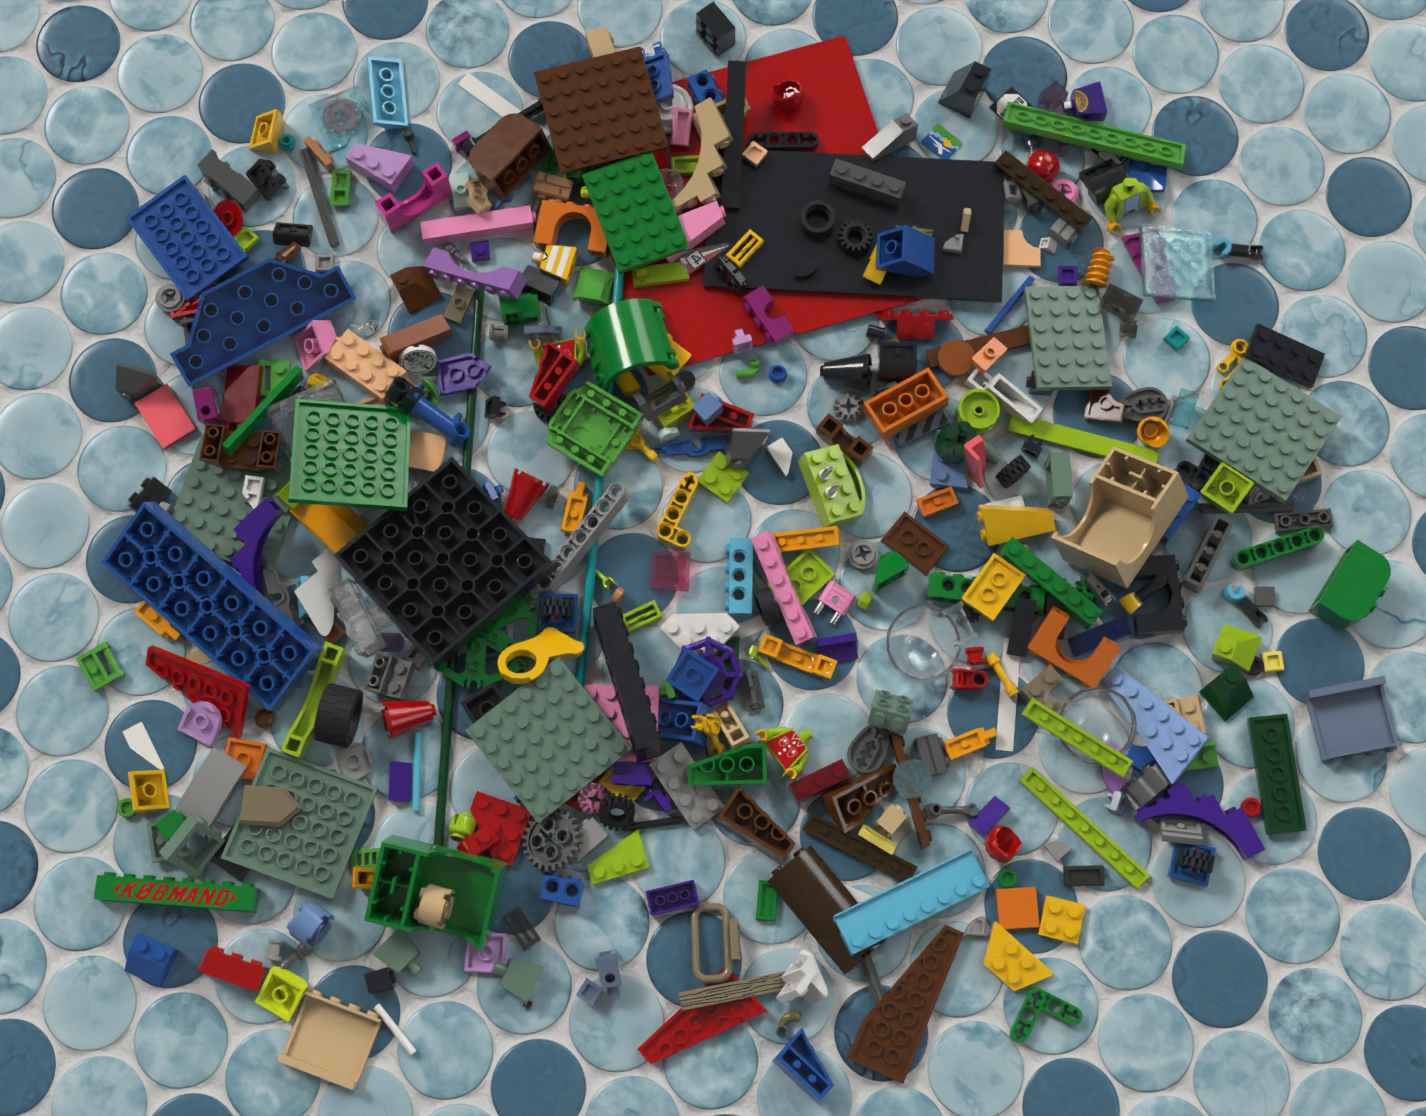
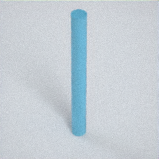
(417, 772)

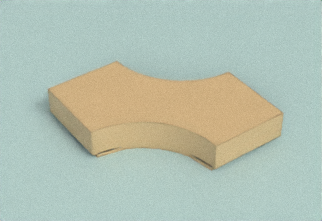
(478, 196)

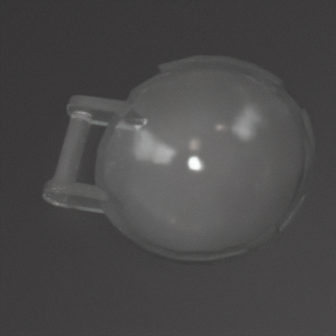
(926, 641)
(1099, 713)

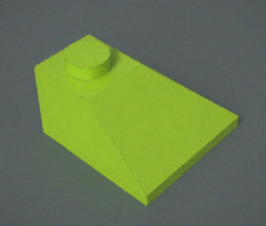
(1236, 647)

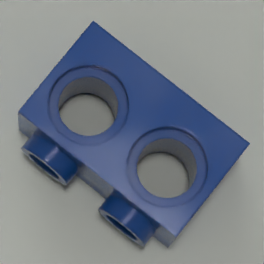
(701, 93)
(561, 895)

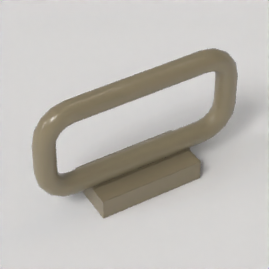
(731, 942)

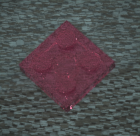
(670, 571)

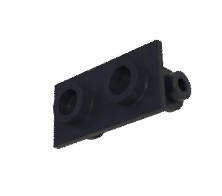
(725, 269)

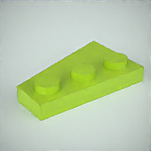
(619, 861)

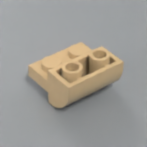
(1191, 710)

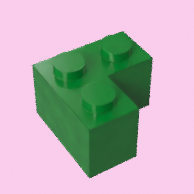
(520, 310)

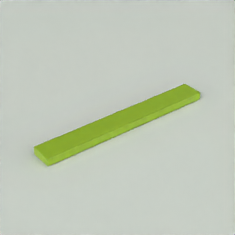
(1076, 439)
(1084, 828)

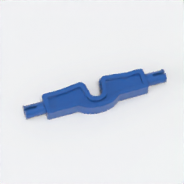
(685, 447)

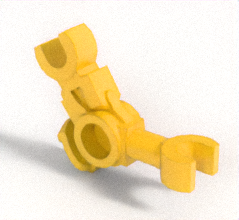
(638, 443)
(711, 728)

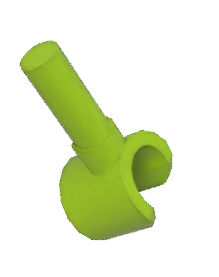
(607, 581)
(753, 653)

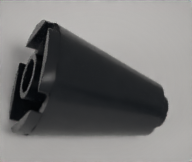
(849, 371)

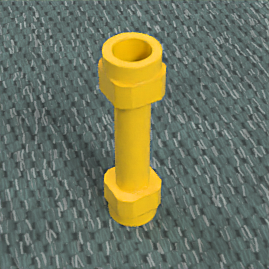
(1010, 689)

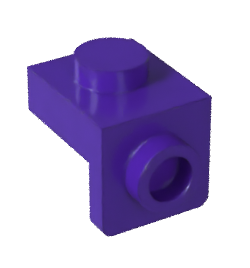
(663, 800)

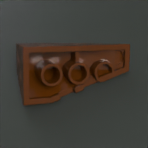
(855, 799)

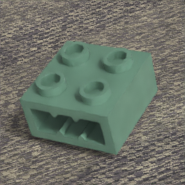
(890, 711)

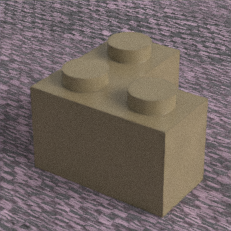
(1042, 684)

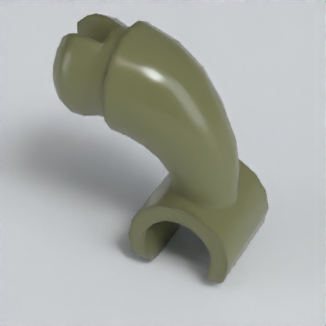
(789, 1016)

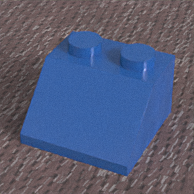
(150, 959)

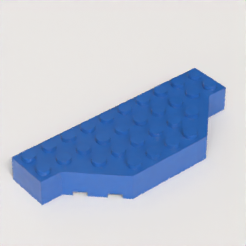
(255, 312)

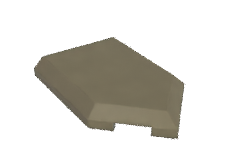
(267, 806)

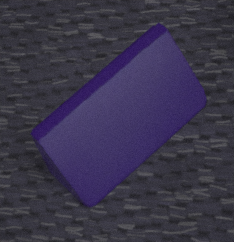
(399, 781)
(989, 816)

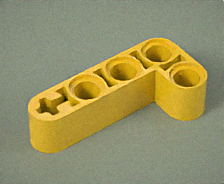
(680, 509)

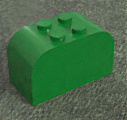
(1352, 587)

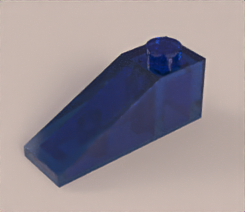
(1086, 642)

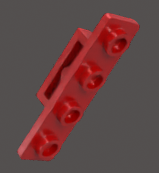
(915, 324)

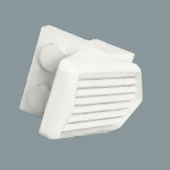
(803, 980)

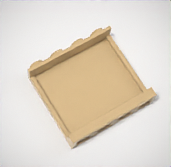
(331, 1039)

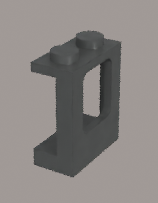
(646, 404)

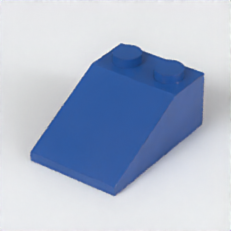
(676, 721)

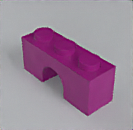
(775, 330)

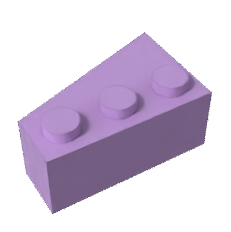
(380, 165)

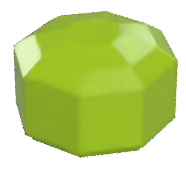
(864, 600)

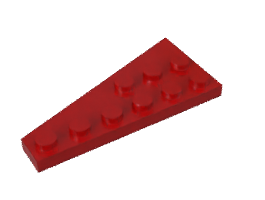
(203, 684)
(698, 1024)

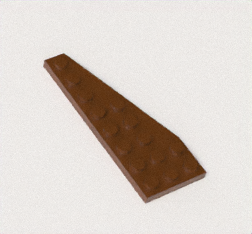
(898, 1021)

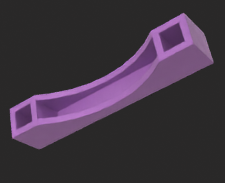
(503, 281)

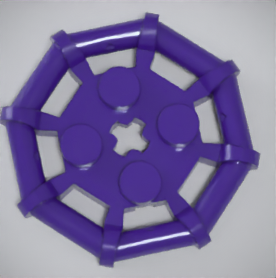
(720, 678)

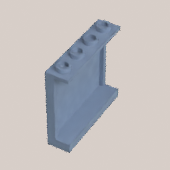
(1351, 720)

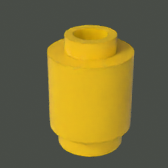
(627, 384)

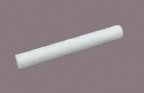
(395, 1029)

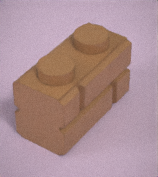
(553, 187)

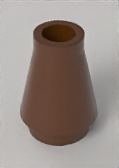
(288, 253)

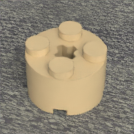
(434, 906)

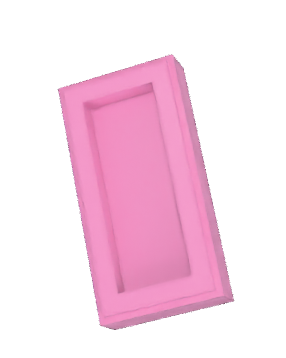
(681, 126)

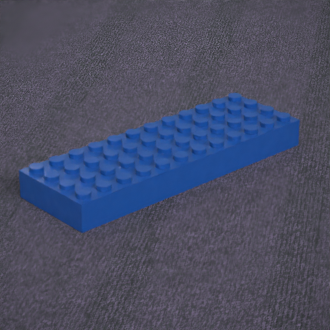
(212, 605)

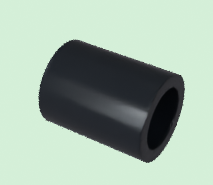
(875, 332)

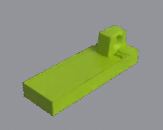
(659, 274)

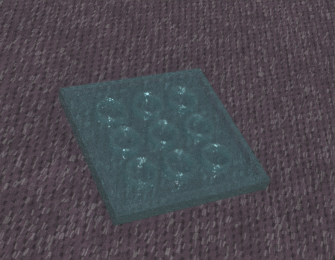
(1177, 263)

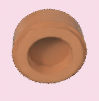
(618, 596)

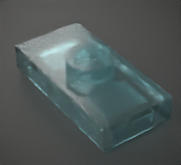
(1184, 408)

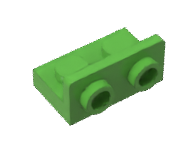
(1205, 758)

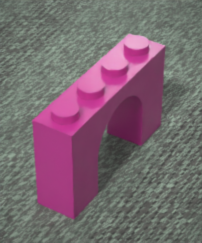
(434, 190)

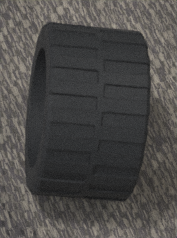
(338, 715)

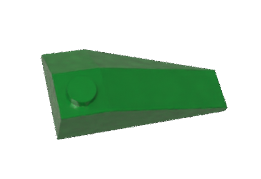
(734, 767)

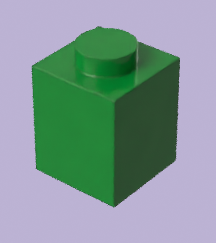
(170, 823)

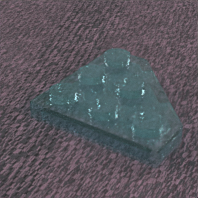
(338, 117)

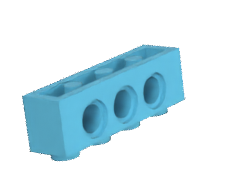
(742, 607)

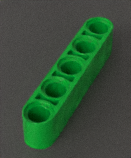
(1284, 543)

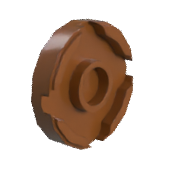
(955, 358)

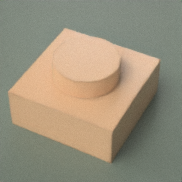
(754, 154)

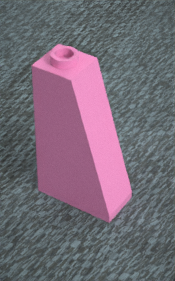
(700, 224)

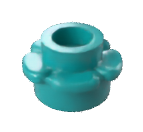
(287, 146)

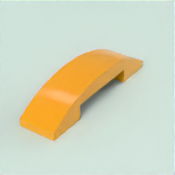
(797, 657)

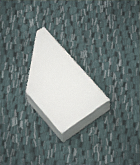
(781, 455)
(253, 490)

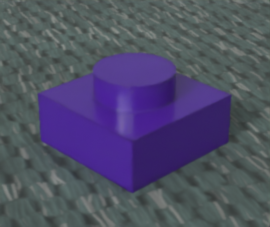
(480, 251)
(1067, 275)

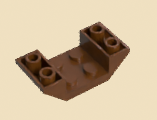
(256, 454)

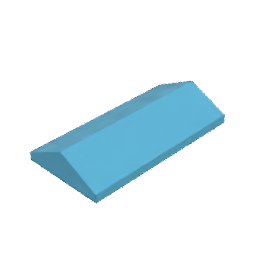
(387, 92)

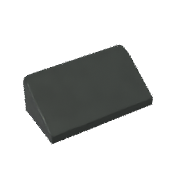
(288, 232)

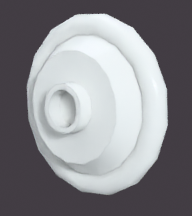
(681, 99)

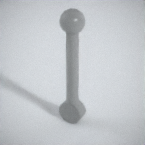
(1174, 398)

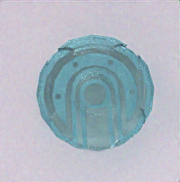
(912, 778)

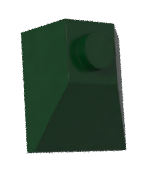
(1227, 692)

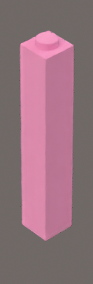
(478, 225)

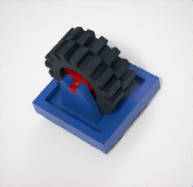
(558, 611)
(1192, 863)

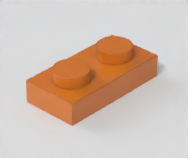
(937, 502)

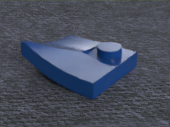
(1151, 175)

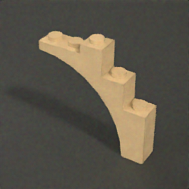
(710, 163)

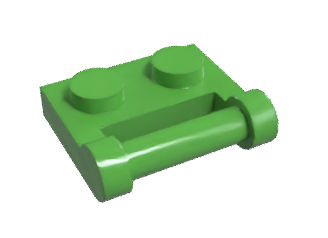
(279, 371)
(95, 670)

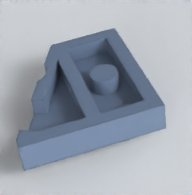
(538, 330)

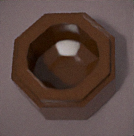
(264, 718)

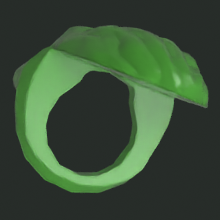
(432, 389)

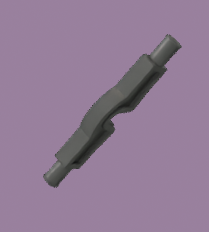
(275, 587)

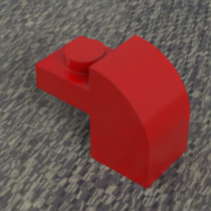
(479, 841)

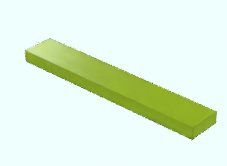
(1077, 737)

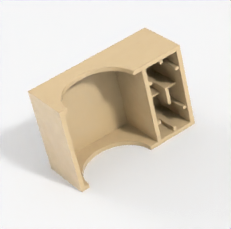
(1125, 516)

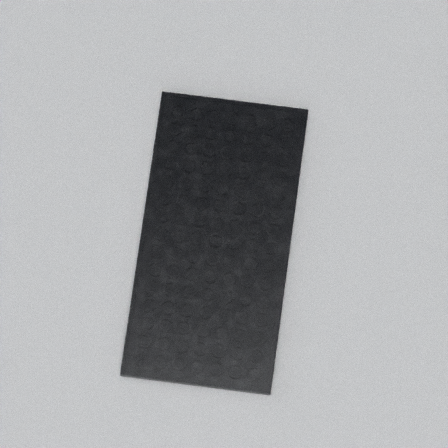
(932, 200)

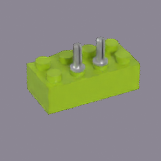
(833, 486)

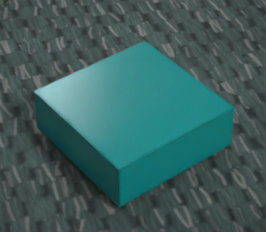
(1176, 338)

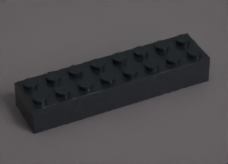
(627, 682)

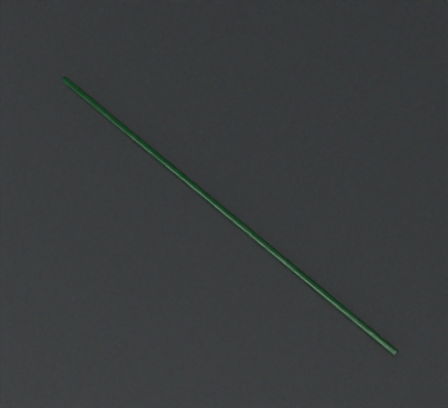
(452, 663)

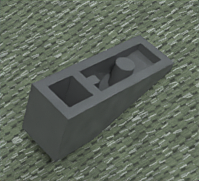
(892, 137)

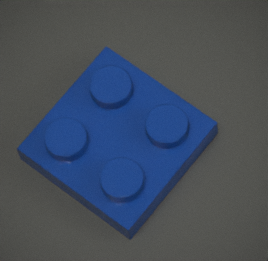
(692, 674)

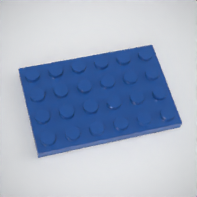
(187, 238)

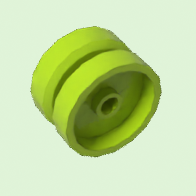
(983, 403)

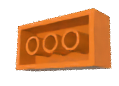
(905, 404)

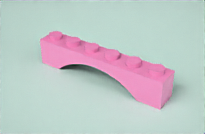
(784, 592)

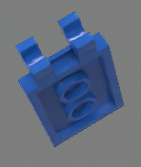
(659, 73)

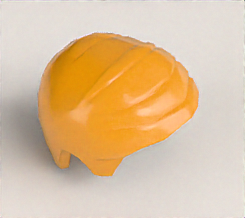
(1153, 432)

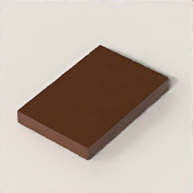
(915, 543)

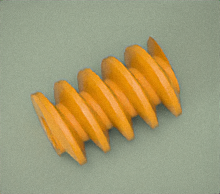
(1098, 268)

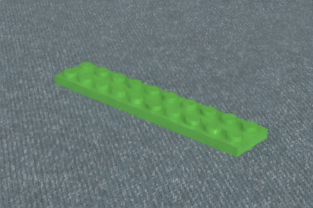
(1094, 135)

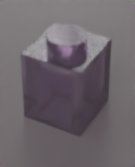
(1052, 97)

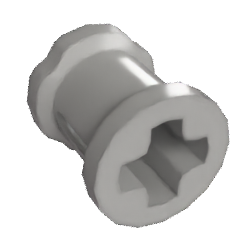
(499, 332)
(275, 950)

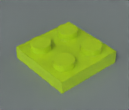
(720, 480)

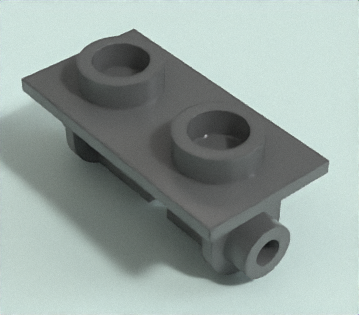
(752, 691)

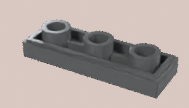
(1292, 521)

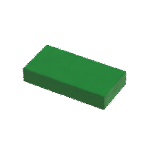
(766, 902)

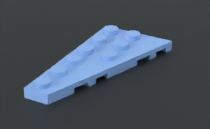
(1165, 732)

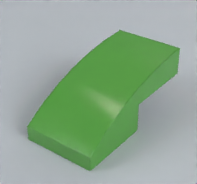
(341, 188)

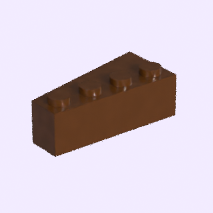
(755, 826)

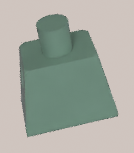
(399, 953)
(517, 977)

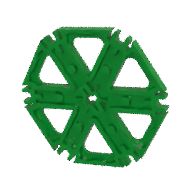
(498, 642)

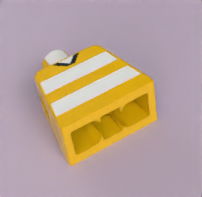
(557, 261)

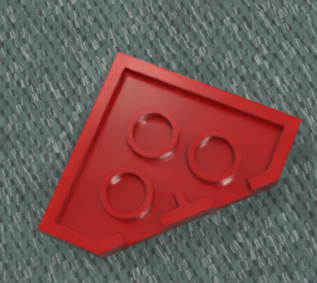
(505, 820)

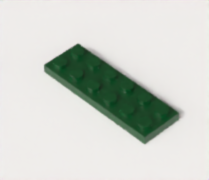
(1276, 774)

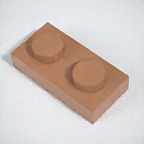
(315, 148)

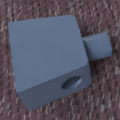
(606, 964)

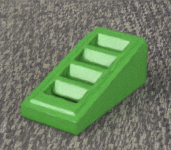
(365, 851)

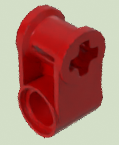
(966, 679)

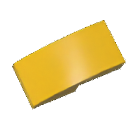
(871, 272)

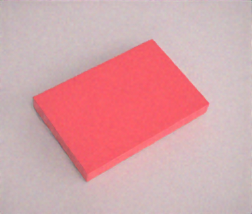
(165, 416)

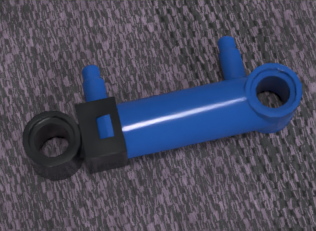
(412, 400)

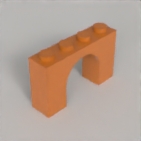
(555, 214)
(1087, 670)

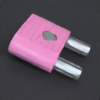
(835, 598)

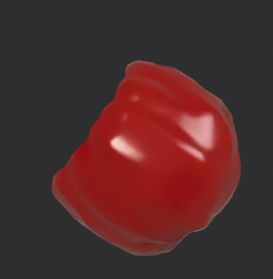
(788, 94)
(1044, 164)
(1002, 844)

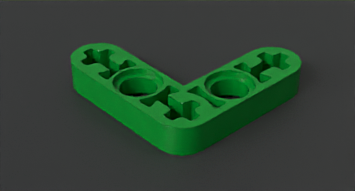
(1042, 1005)

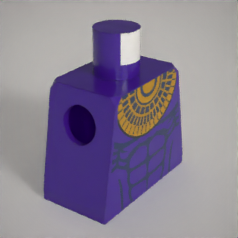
(1087, 103)

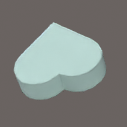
(667, 434)

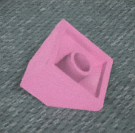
(314, 342)

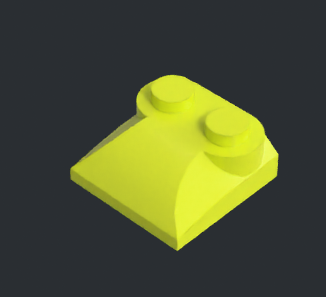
(282, 992)

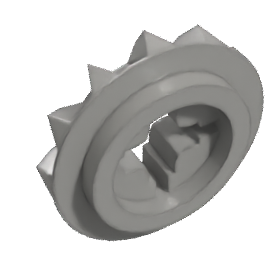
(162, 301)
(842, 413)
(866, 546)

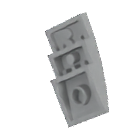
(211, 787)

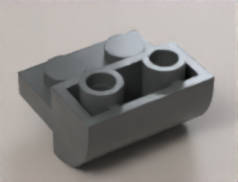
(389, 676)

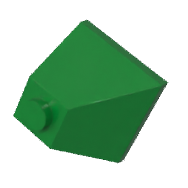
(889, 569)

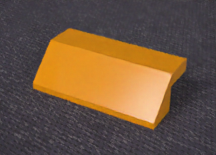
(330, 524)

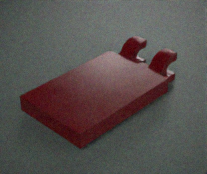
(241, 394)

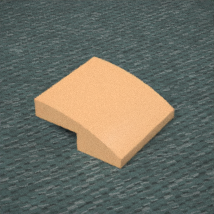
(426, 451)

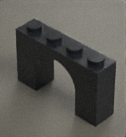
(1170, 619)

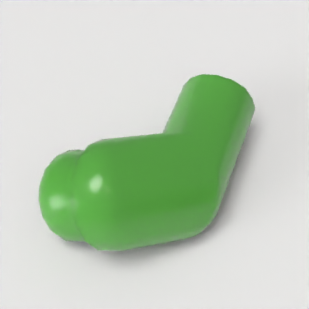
(750, 371)

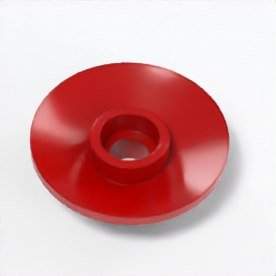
(230, 215)

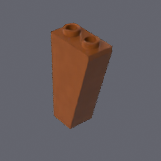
(424, 333)

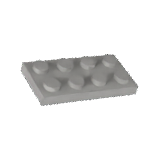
(694, 802)

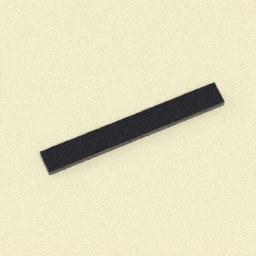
(735, 122)

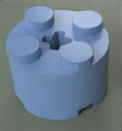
(310, 924)

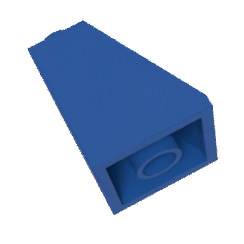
(905, 252)

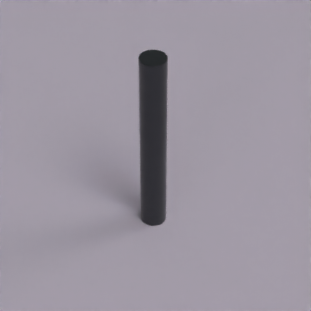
(655, 823)

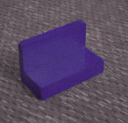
(838, 647)
(632, 774)

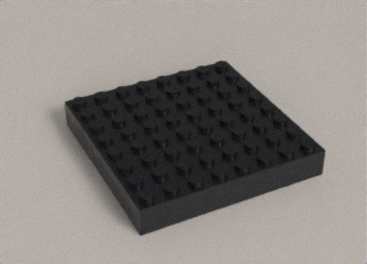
(444, 563)

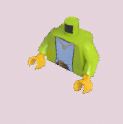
(1126, 199)

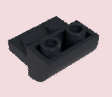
(1101, 179)
(896, 361)

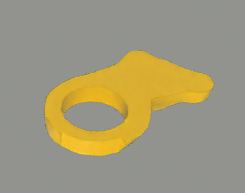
(547, 645)

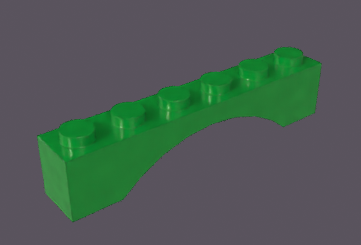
(1072, 600)

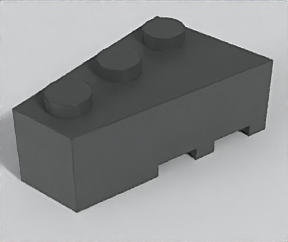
(228, 182)

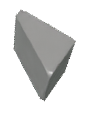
(1012, 192)

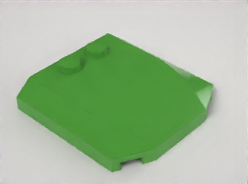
(593, 428)

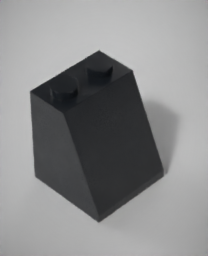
(966, 88)

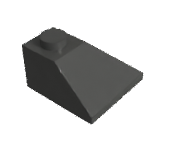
(135, 381)
(744, 446)

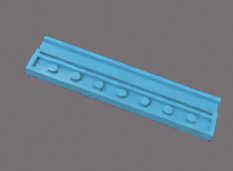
(910, 901)

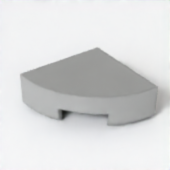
(954, 244)
(1057, 849)
(976, 927)

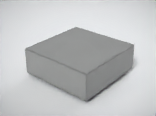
(324, 262)

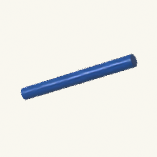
(1009, 305)

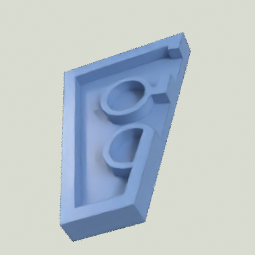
(947, 474)

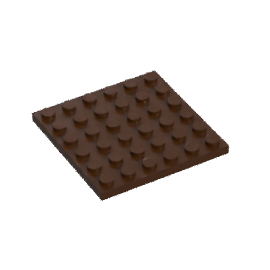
(600, 110)

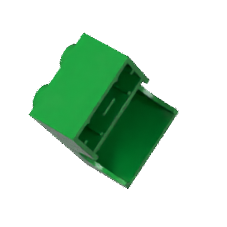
(410, 864)

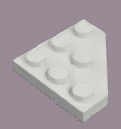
(690, 628)

